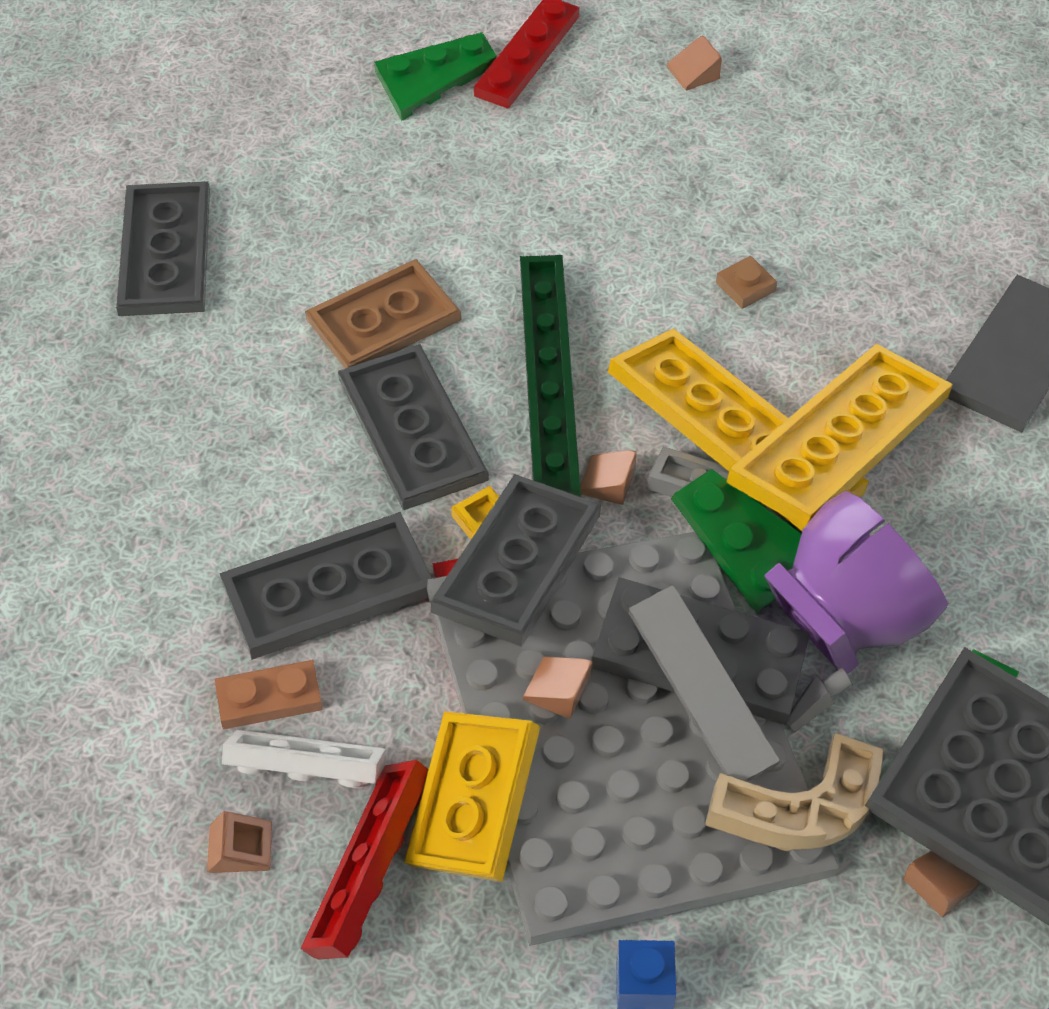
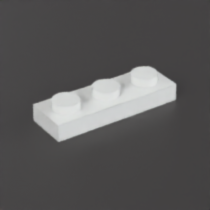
(303, 758)

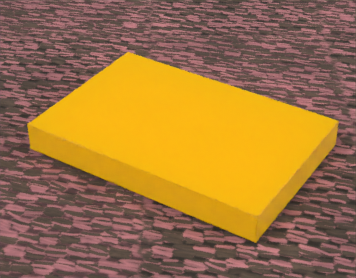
(472, 795)

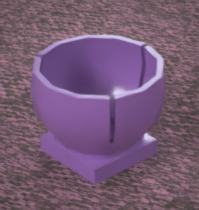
(855, 586)

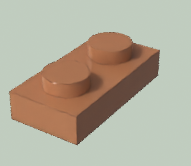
(268, 694)

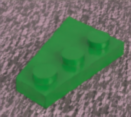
(430, 71)
(739, 534)

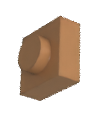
(746, 282)

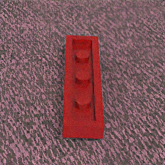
(526, 52)
(366, 861)

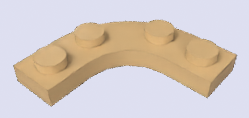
(807, 817)

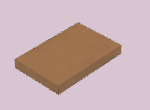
(383, 315)

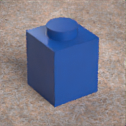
(646, 974)

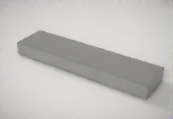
(703, 685)

